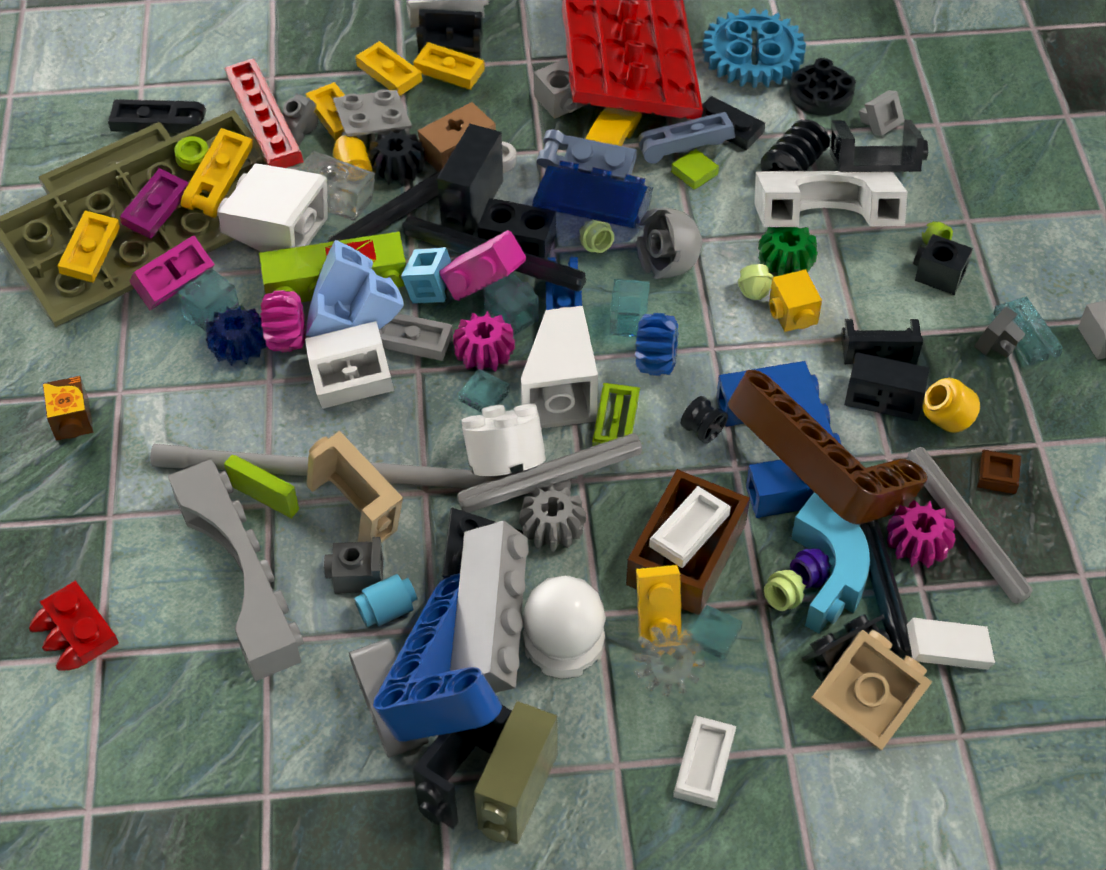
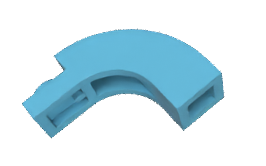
(848, 552)

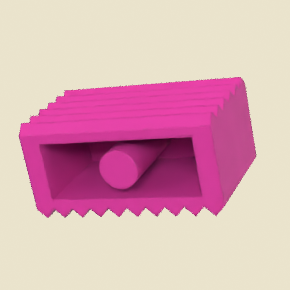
(483, 265)

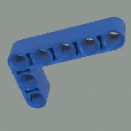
(421, 692)

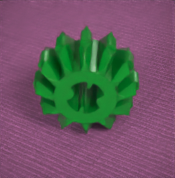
(787, 249)

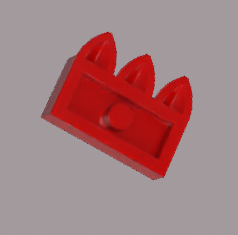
(74, 626)

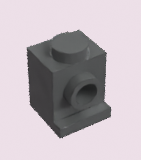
(354, 565)

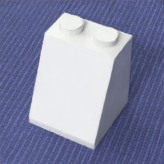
(275, 208)
(562, 370)

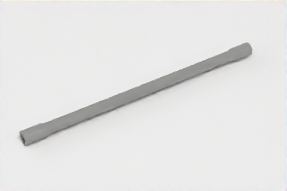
(184, 457)

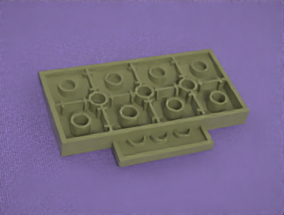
(106, 184)

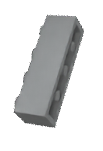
(491, 603)

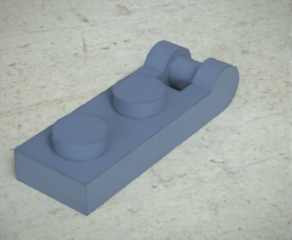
(685, 136)
(587, 154)

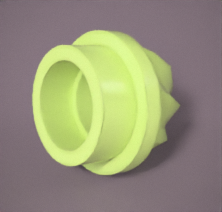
(596, 236)
(755, 281)
(784, 590)

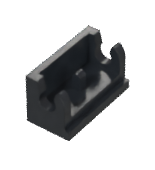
(452, 30)
(888, 344)
(887, 386)

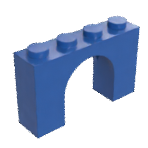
(773, 484)

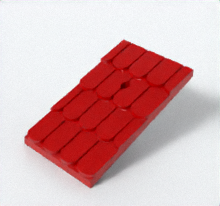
(632, 56)

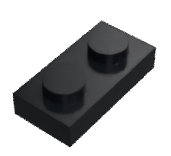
(746, 127)

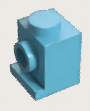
(423, 275)

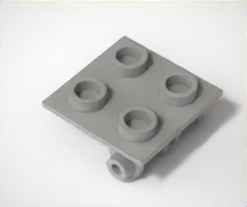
(372, 114)

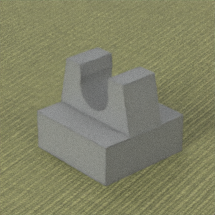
(882, 113)

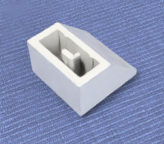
(348, 365)

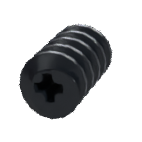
(797, 148)

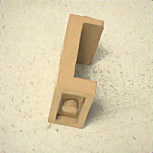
(359, 482)

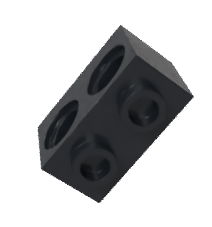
(530, 225)

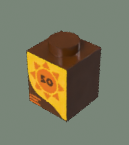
(67, 408)

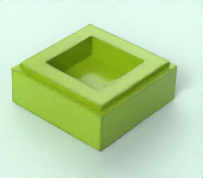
(695, 169)

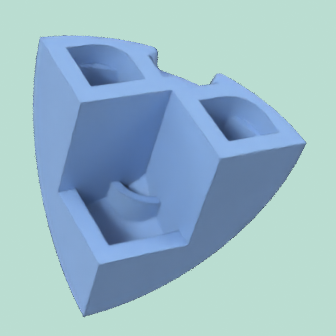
(350, 293)

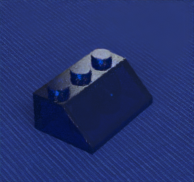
(594, 194)

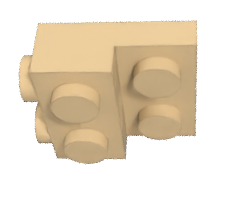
(872, 688)

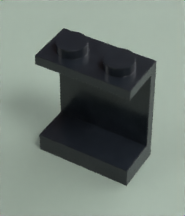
(877, 158)
(442, 760)

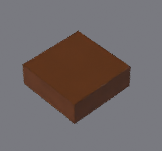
(999, 471)

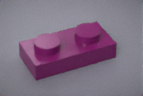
(154, 203)

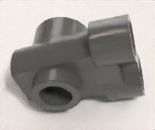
(300, 116)

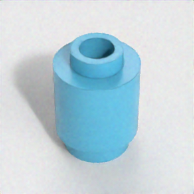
(386, 600)

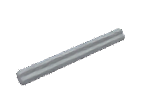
(549, 472)
(972, 528)

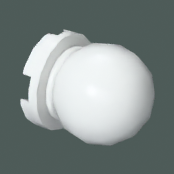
(564, 626)

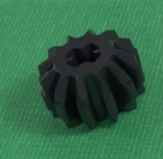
(396, 157)

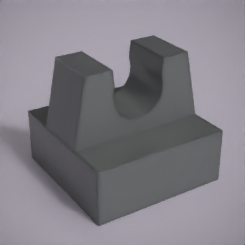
(1001, 334)

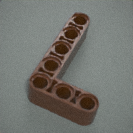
(819, 459)

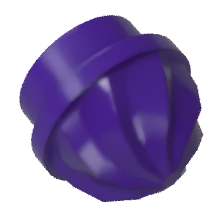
(812, 566)

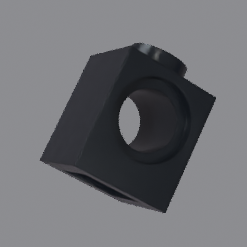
(942, 264)

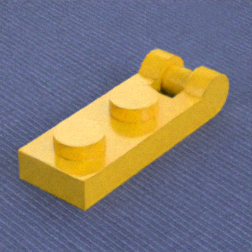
(217, 172)

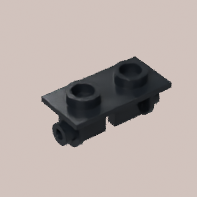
(829, 649)

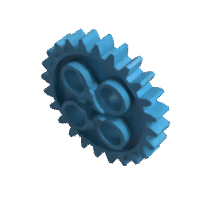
(729, 48)

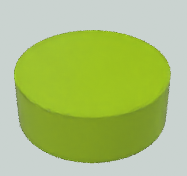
(190, 152)

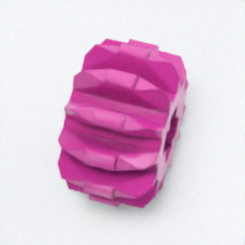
(283, 321)
(484, 342)
(920, 533)

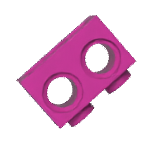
(170, 272)

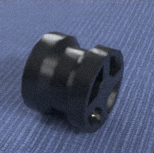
(704, 419)

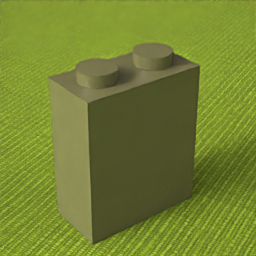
(516, 773)

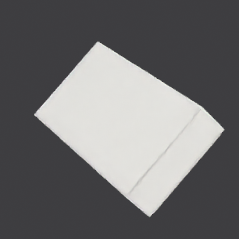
(689, 526)
(950, 643)
(704, 761)

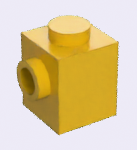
(794, 301)

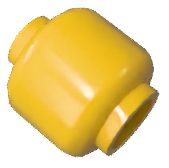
(951, 405)

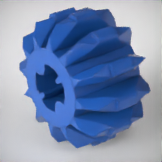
(656, 344)

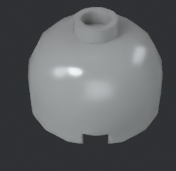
(668, 242)

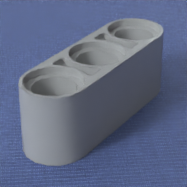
(371, 668)

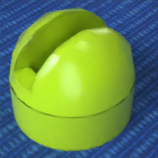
(937, 228)

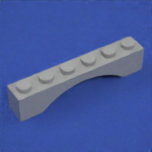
(261, 629)

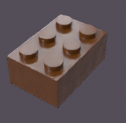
(706, 565)

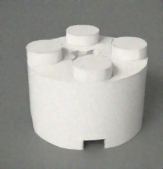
(503, 439)

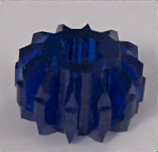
(235, 335)

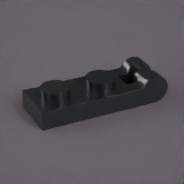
(139, 114)

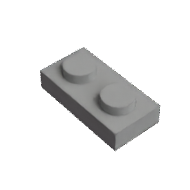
(417, 336)

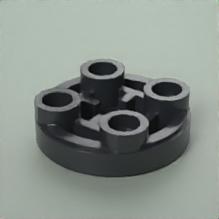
(822, 88)

